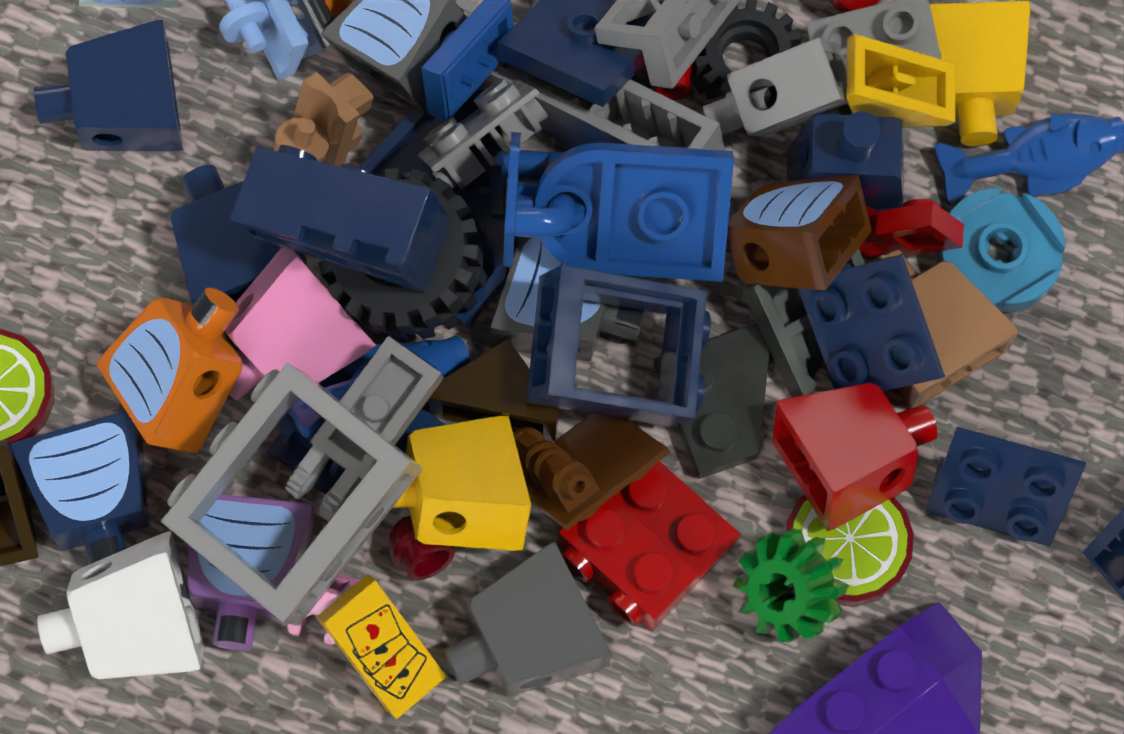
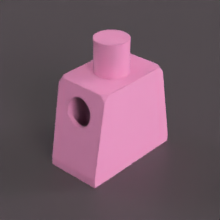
(294, 321)

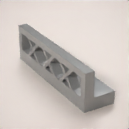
(671, 35)

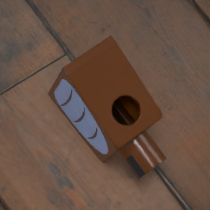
(798, 232)

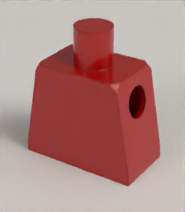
(850, 448)

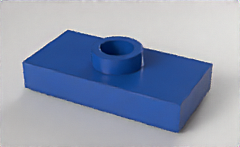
(465, 58)

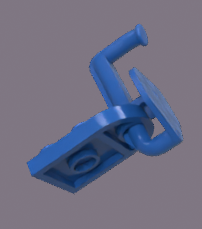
(643, 214)

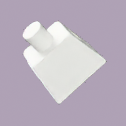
(129, 614)

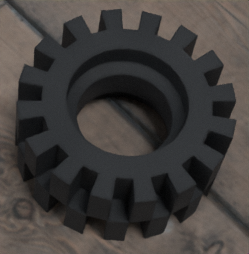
(749, 25)

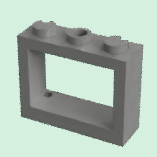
(340, 537)

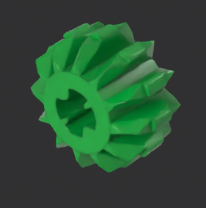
(769, 590)

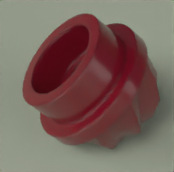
(412, 556)

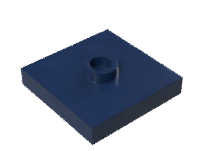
(562, 48)

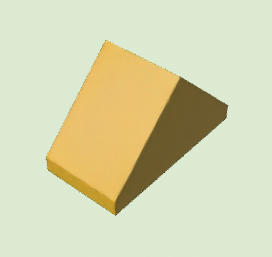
(899, 83)

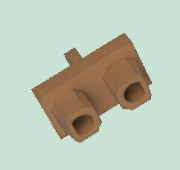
(326, 118)

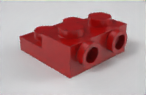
(648, 546)

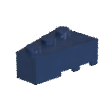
(342, 216)

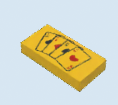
(381, 646)

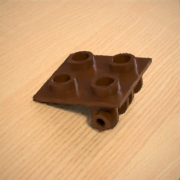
(584, 465)

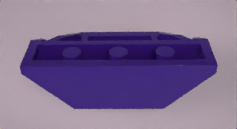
(908, 683)

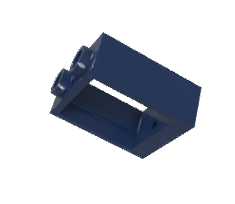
(557, 341)

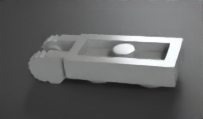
(384, 396)

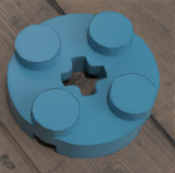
(1024, 223)

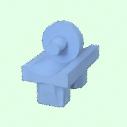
(271, 28)

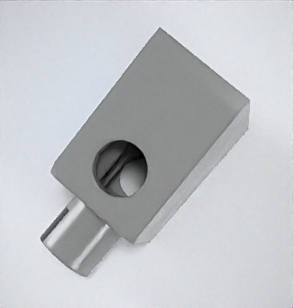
(807, 83)

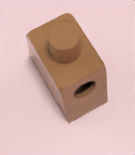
(962, 325)

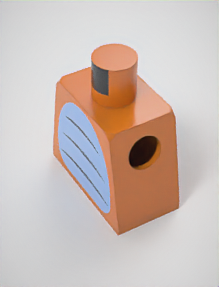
(175, 369)

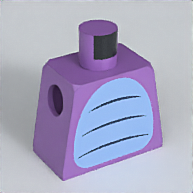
(265, 534)

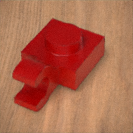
(914, 229)

